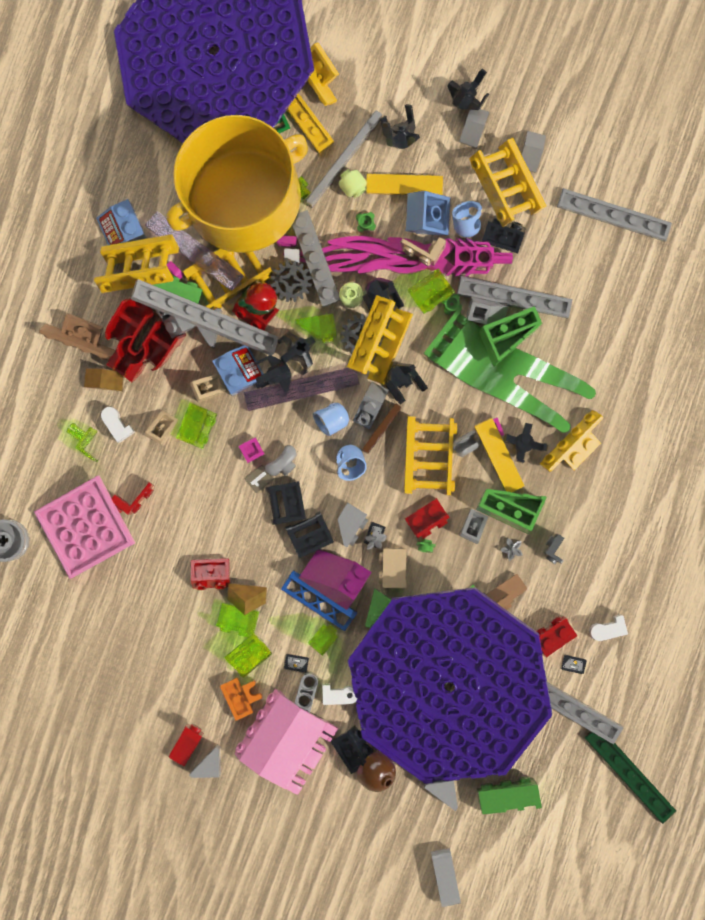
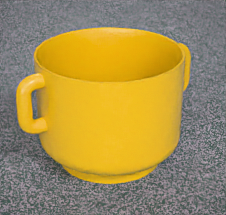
(237, 183)

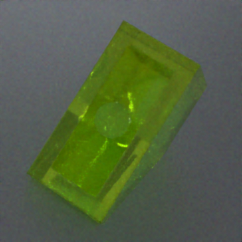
(319, 327)
(323, 638)

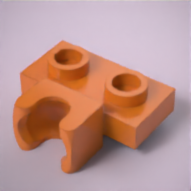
(239, 697)

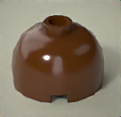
(377, 772)

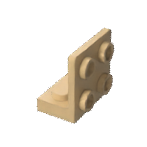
(435, 250)

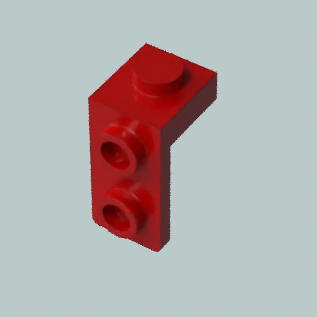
(122, 505)
(186, 744)

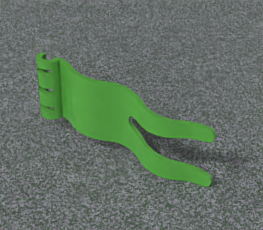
(470, 363)

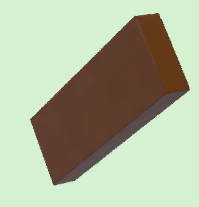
(382, 428)

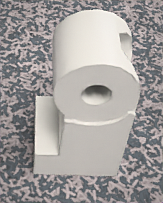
(113, 422)
(609, 630)
(338, 696)

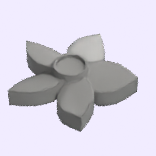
(375, 540)
(512, 549)

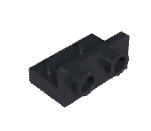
(504, 237)
(352, 749)

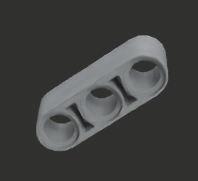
(307, 690)
(445, 877)

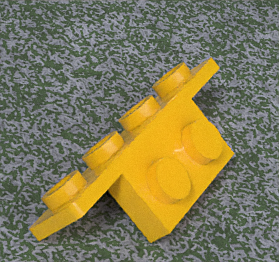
(323, 74)
(575, 445)

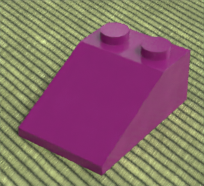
(335, 577)

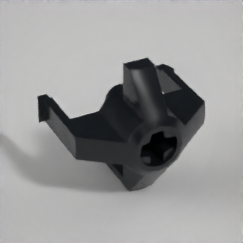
(464, 95)
(401, 134)
(383, 288)
(297, 350)
(276, 374)
(402, 376)
(524, 443)

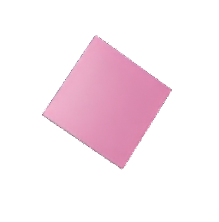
(84, 527)

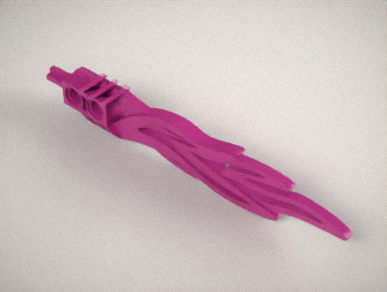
(393, 246)

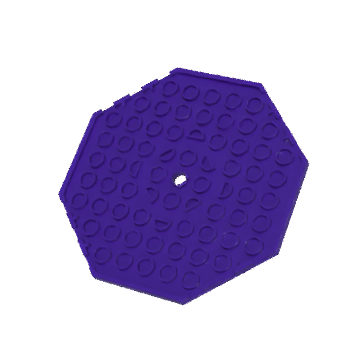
(182, 86)
(458, 639)

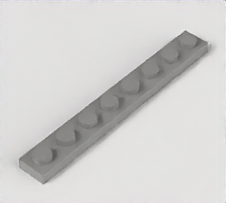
(204, 317)

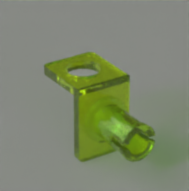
(84, 439)

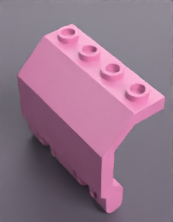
(284, 742)

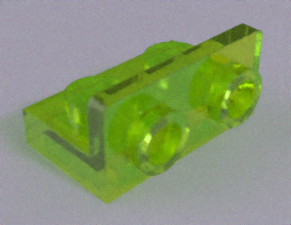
(431, 291)
(196, 426)
(232, 619)
(248, 655)

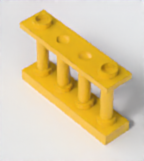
(518, 169)
(132, 251)
(195, 273)
(370, 337)
(413, 446)

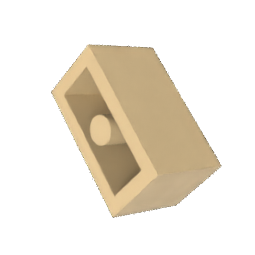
(393, 568)

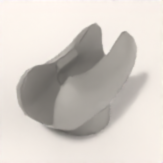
(466, 444)
(283, 462)

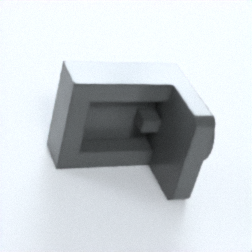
(553, 544)

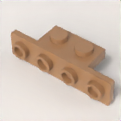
(79, 334)
(507, 591)

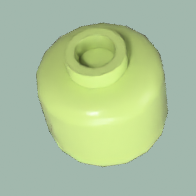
(352, 183)
(351, 295)

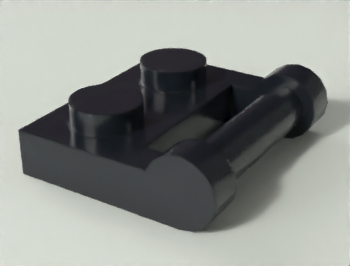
(292, 502)
(312, 541)

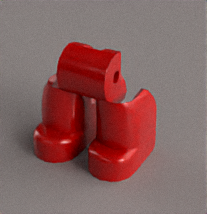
(125, 327)

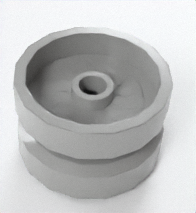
(17, 537)

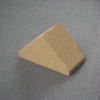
(208, 387)
(162, 428)

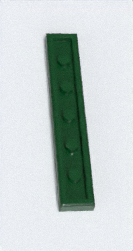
(632, 777)

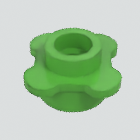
(365, 217)
(455, 300)
(425, 546)

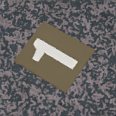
(258, 479)

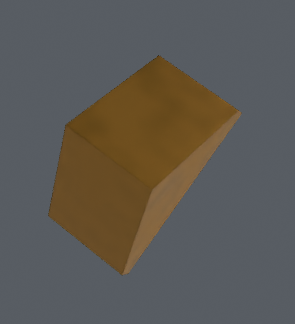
(103, 379)
(246, 597)

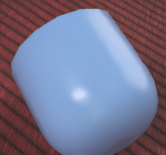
(470, 226)
(333, 416)
(344, 455)

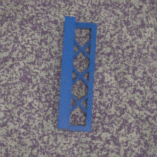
(349, 612)

